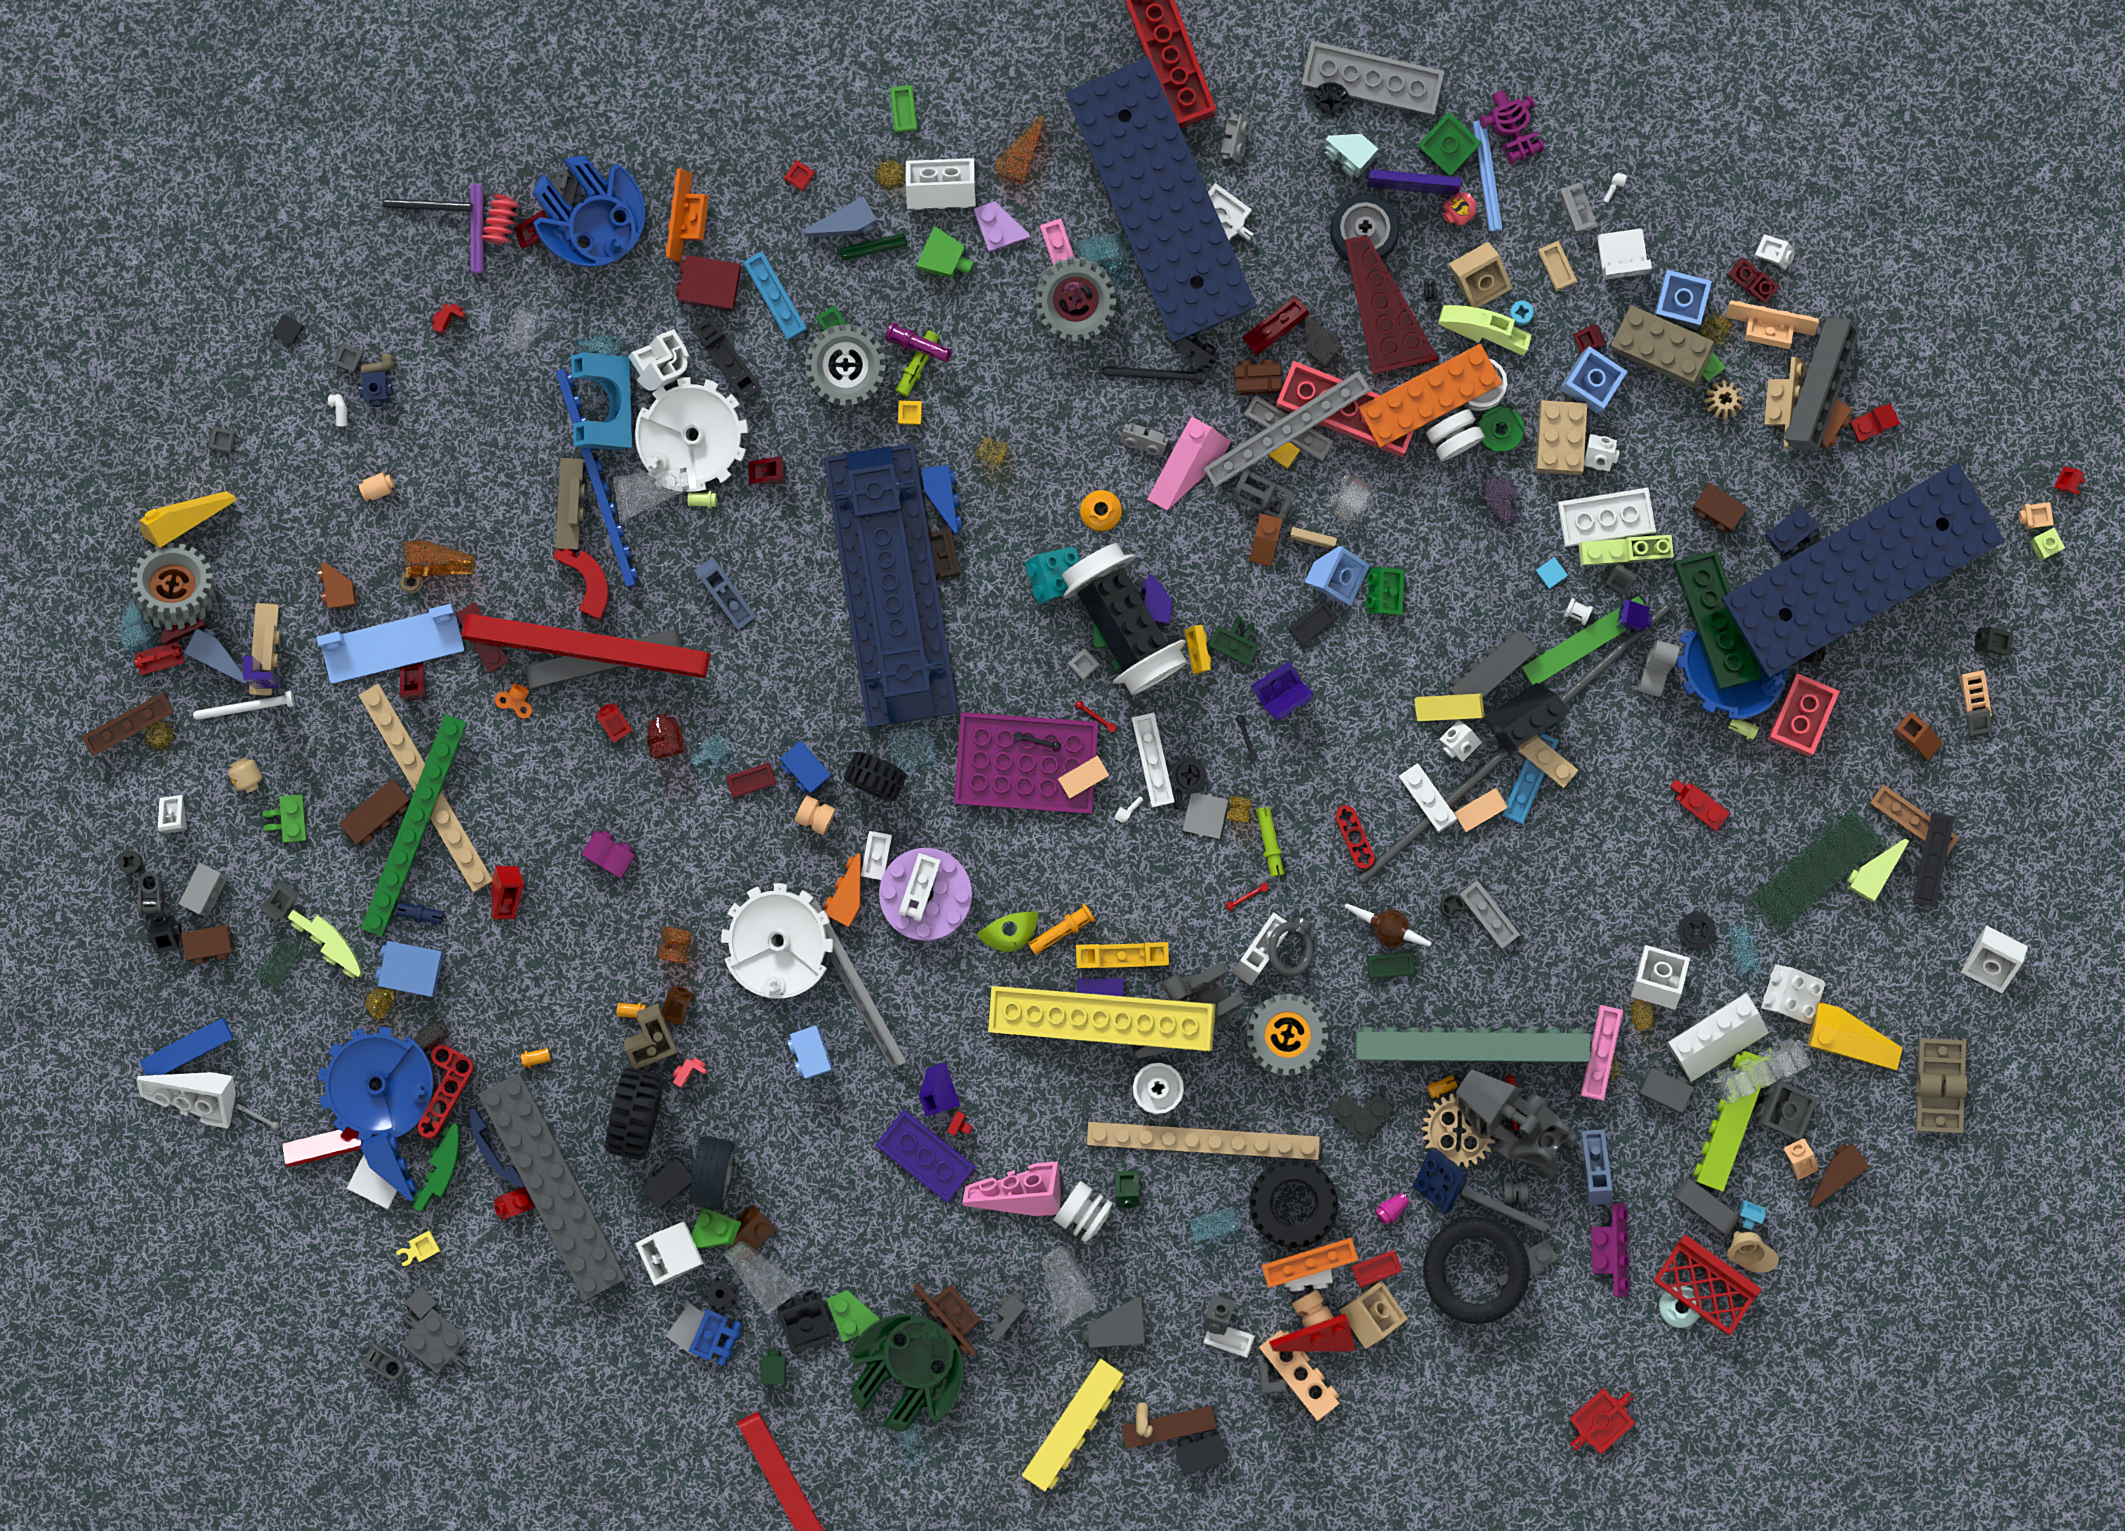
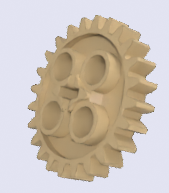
(1437, 1129)

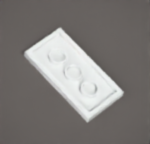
(1606, 517)

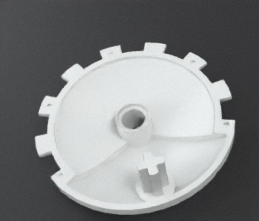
(665, 428)
(757, 958)

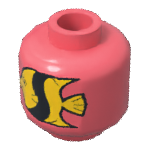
(1459, 209)

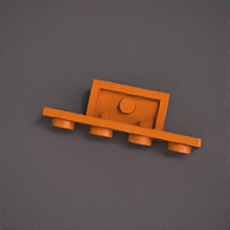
(687, 216)

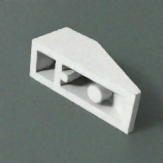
(1257, 954)

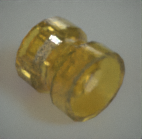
(1239, 809)

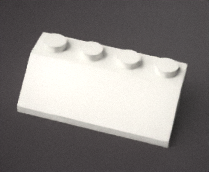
(1717, 1037)

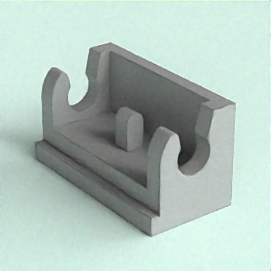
(1577, 208)
(203, 890)

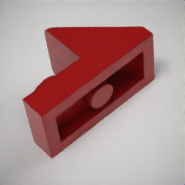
(1874, 422)

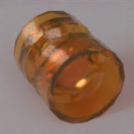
(678, 937)

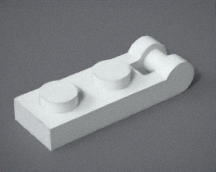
(919, 886)

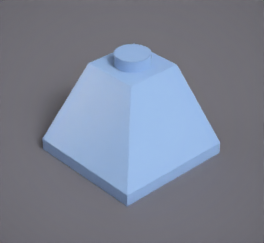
(1338, 574)

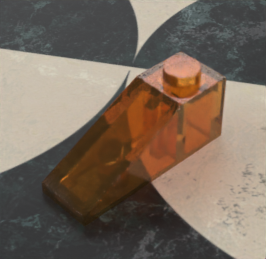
(1019, 155)
(432, 559)

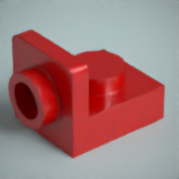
(613, 722)

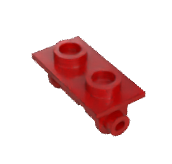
(159, 658)

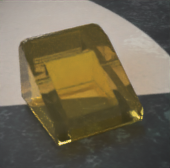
(1716, 327)

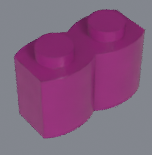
(609, 854)

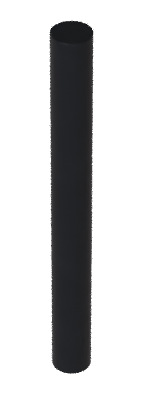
(428, 205)

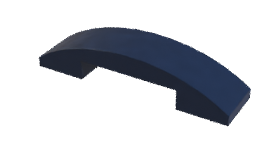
(479, 1125)

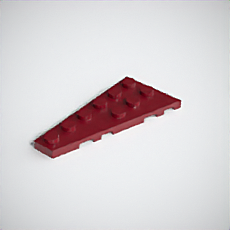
(1387, 321)

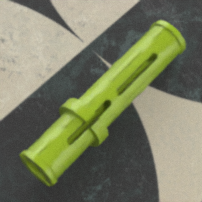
(916, 365)
(1272, 850)

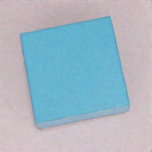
(1551, 573)

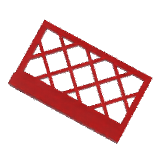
(1716, 1268)

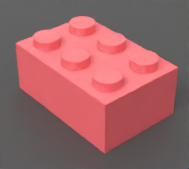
(1803, 715)

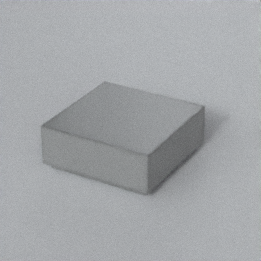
(1084, 664)

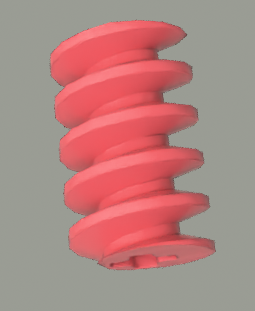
(501, 219)

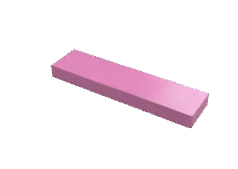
(1060, 248)
(1601, 1053)

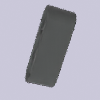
(1706, 1206)

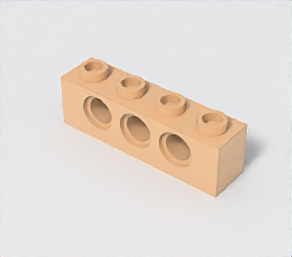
(1318, 1407)

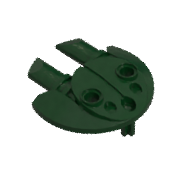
(910, 1365)

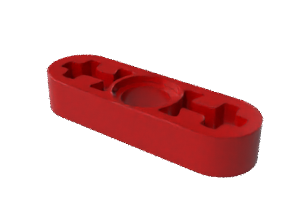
(1342, 823)

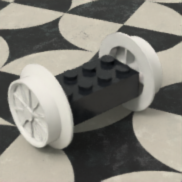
(1123, 619)

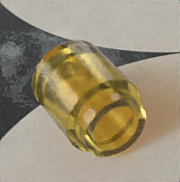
(1642, 1014)

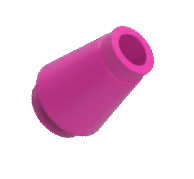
(1392, 1208)

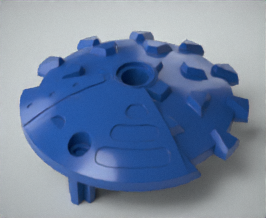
(1740, 701)
(404, 1089)

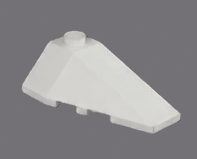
(202, 1094)

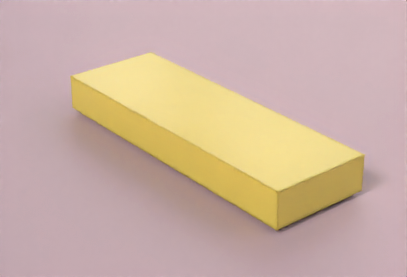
(1449, 707)

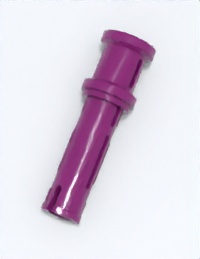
(910, 339)

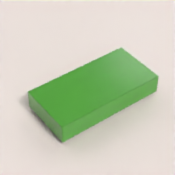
(903, 109)

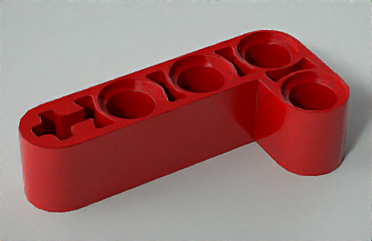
(441, 1095)

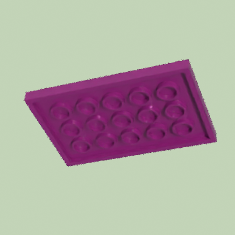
(1022, 774)

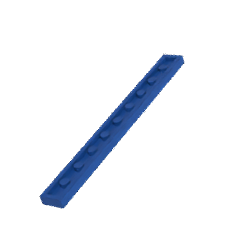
(600, 487)

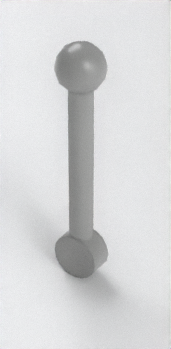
(274, 1125)

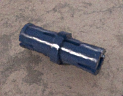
(420, 913)

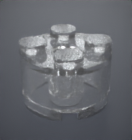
(1351, 500)

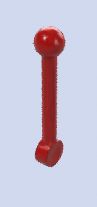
(1111, 727)
(1263, 887)

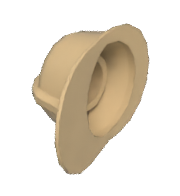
(1752, 1253)

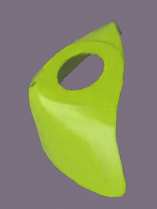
(995, 938)

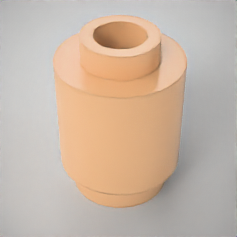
(376, 486)

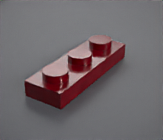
(1275, 326)
(490, 654)

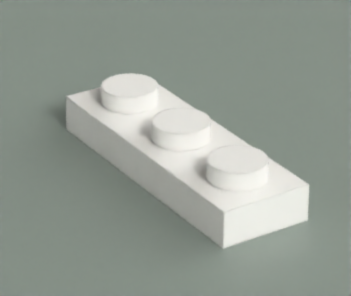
(1428, 798)

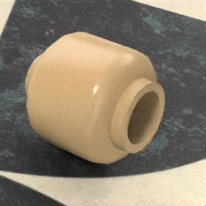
(245, 775)

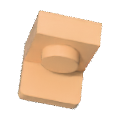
(1801, 1159)

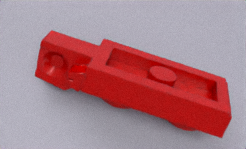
(1700, 804)

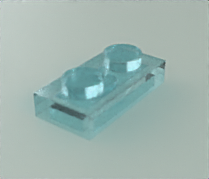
(1743, 948)

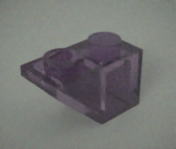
(1498, 498)

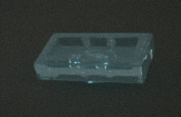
(1214, 1224)

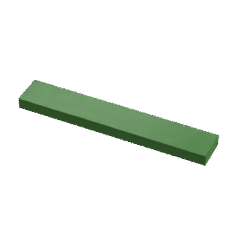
(1574, 647)

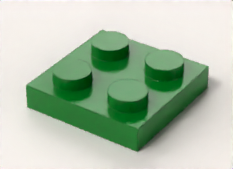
(1449, 144)

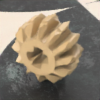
(1720, 392)

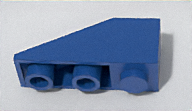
(938, 489)
(384, 1160)

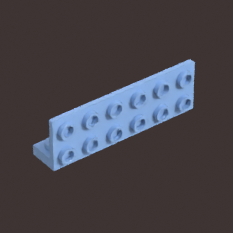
(391, 644)

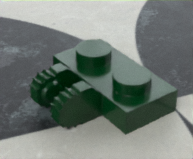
(1233, 645)

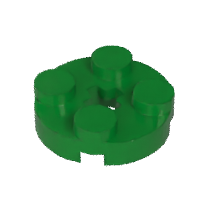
(1513, 433)

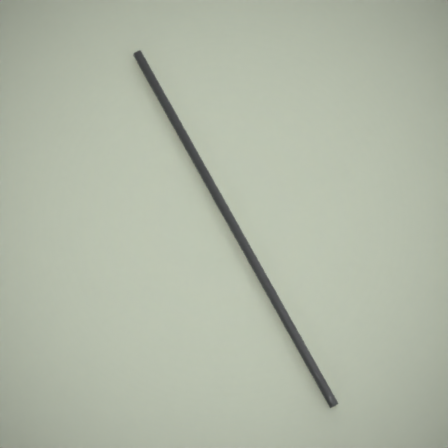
(1502, 754)

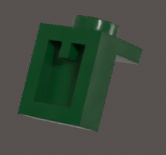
(1127, 1189)

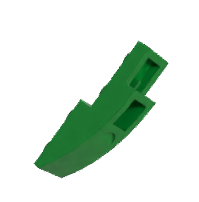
(445, 1159)

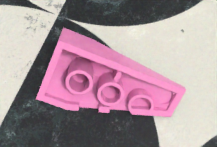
(1194, 450)
(1027, 1193)

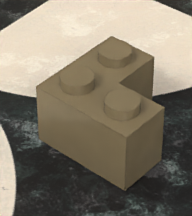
(654, 1042)

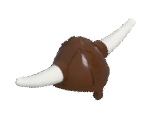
(1389, 927)

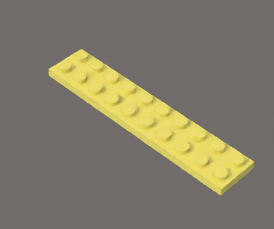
(1102, 1018)

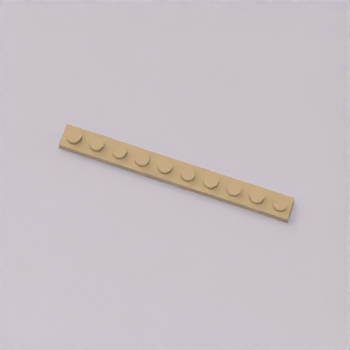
(412, 766)
(1203, 1140)

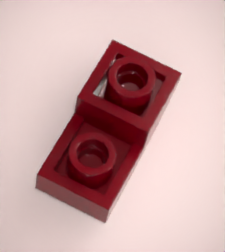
(1753, 280)

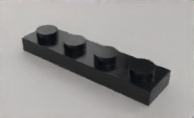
(1933, 858)

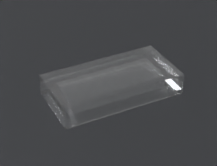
(522, 329)

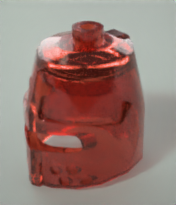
(661, 727)

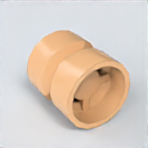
(815, 815)
(1311, 1309)

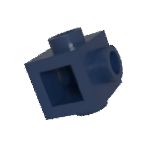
(370, 382)

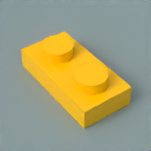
(1197, 649)

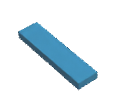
(775, 296)
(1526, 787)

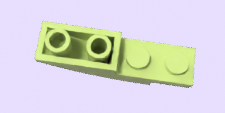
(1480, 323)
(1626, 550)
(335, 948)

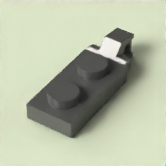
(1539, 1257)

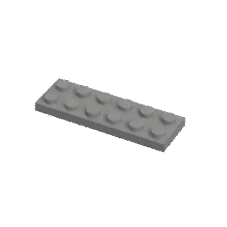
(1374, 78)

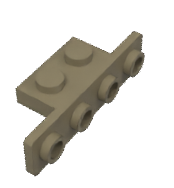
(569, 503)

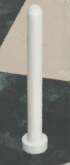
(287, 699)

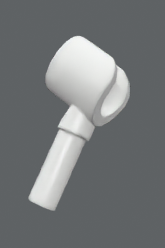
(1618, 180)
(1123, 815)

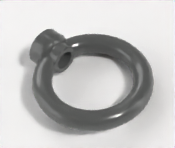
(1300, 928)

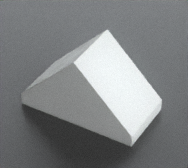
(172, 814)

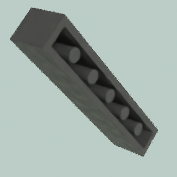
(1822, 384)

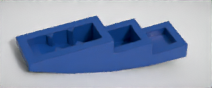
(188, 1048)

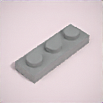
(1489, 914)

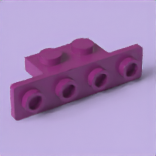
(1610, 1250)

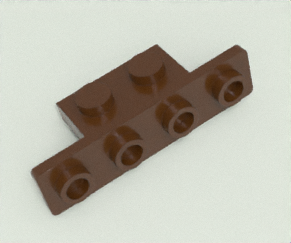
(954, 1313)

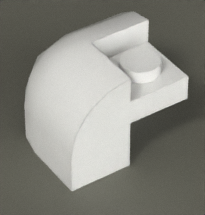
(660, 361)

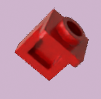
(441, 320)
(513, 1203)

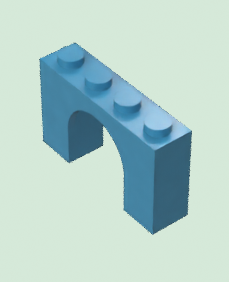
(614, 376)

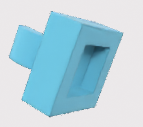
(1751, 1213)

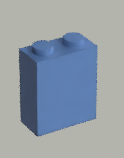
(409, 968)

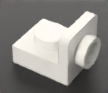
(1775, 251)

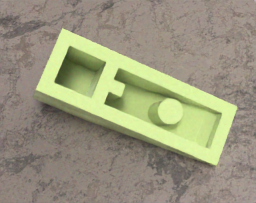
(1873, 875)

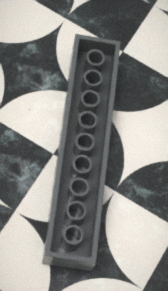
(552, 1186)

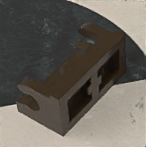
(944, 554)

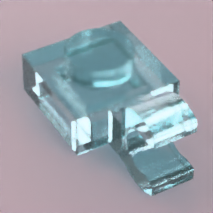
(713, 749)

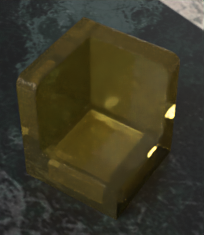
(992, 451)

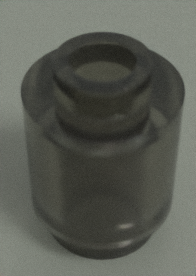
(431, 1035)

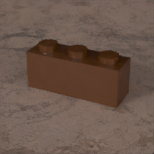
(376, 813)

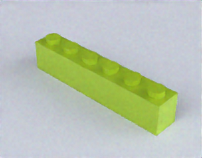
(1725, 1137)

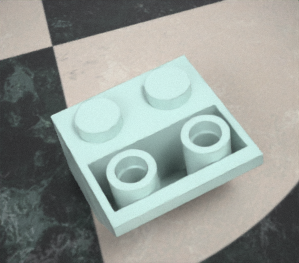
(1351, 151)

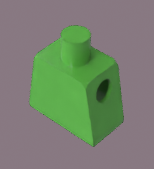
(943, 255)

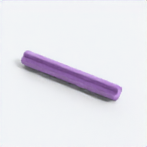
(476, 229)

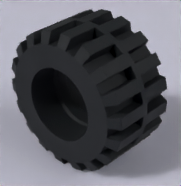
(875, 776)

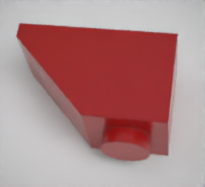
(506, 892)

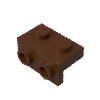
(754, 1228)

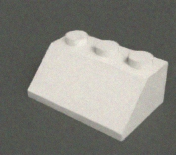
(940, 183)

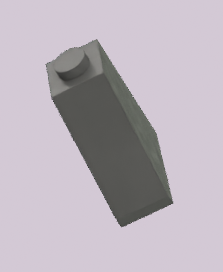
(1117, 1327)

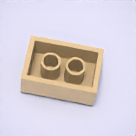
(1561, 437)

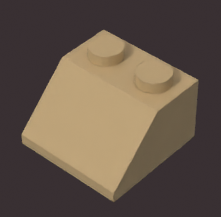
(1481, 275)
(1373, 1314)

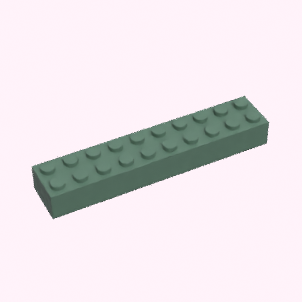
(1472, 1047)

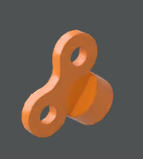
(516, 700)

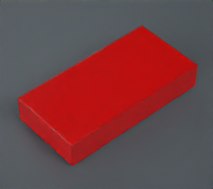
(1376, 1268)

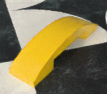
(1122, 955)

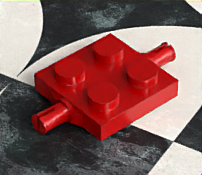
(1602, 1420)

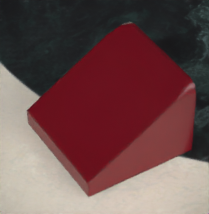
(1590, 337)

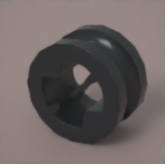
(1430, 291)

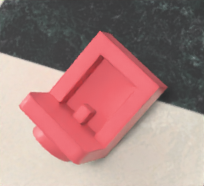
(683, 1072)

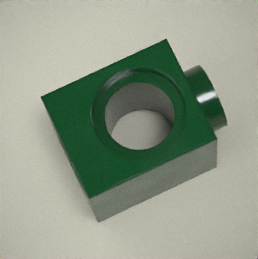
(773, 1368)

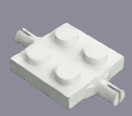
(1230, 212)

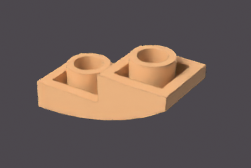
(1481, 809)

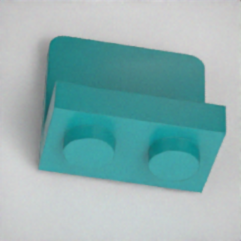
(1046, 573)

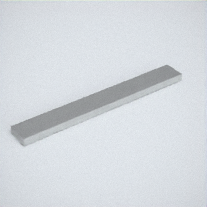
(1287, 428)
(862, 999)

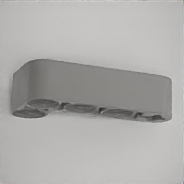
(1659, 662)

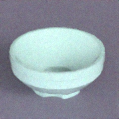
(1669, 1313)

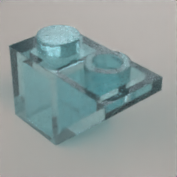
(133, 629)

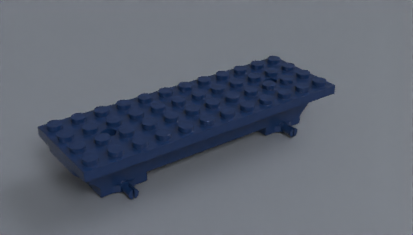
(1161, 200)
(1862, 570)
(890, 585)

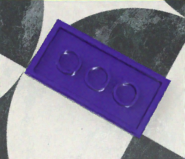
(1413, 182)
(925, 1156)

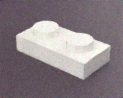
(876, 855)

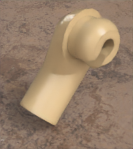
(1142, 1420)

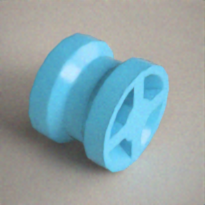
(1521, 318)

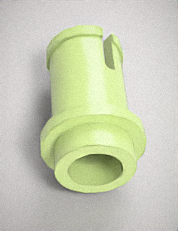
(702, 499)
(1744, 728)

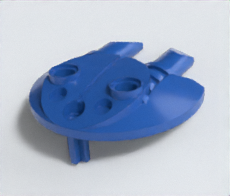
(593, 217)

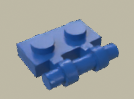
(708, 1334)

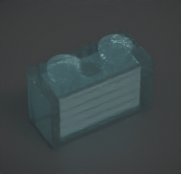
(1104, 250)

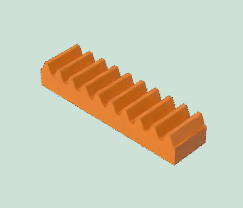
(1309, 1262)

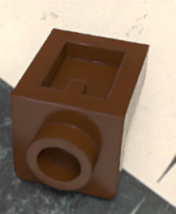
(677, 1005)

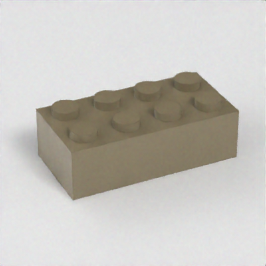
(1663, 346)

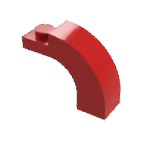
(597, 587)

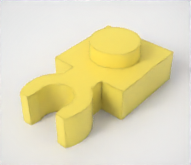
(422, 1248)

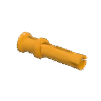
(1070, 924)

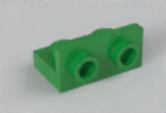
(1385, 591)

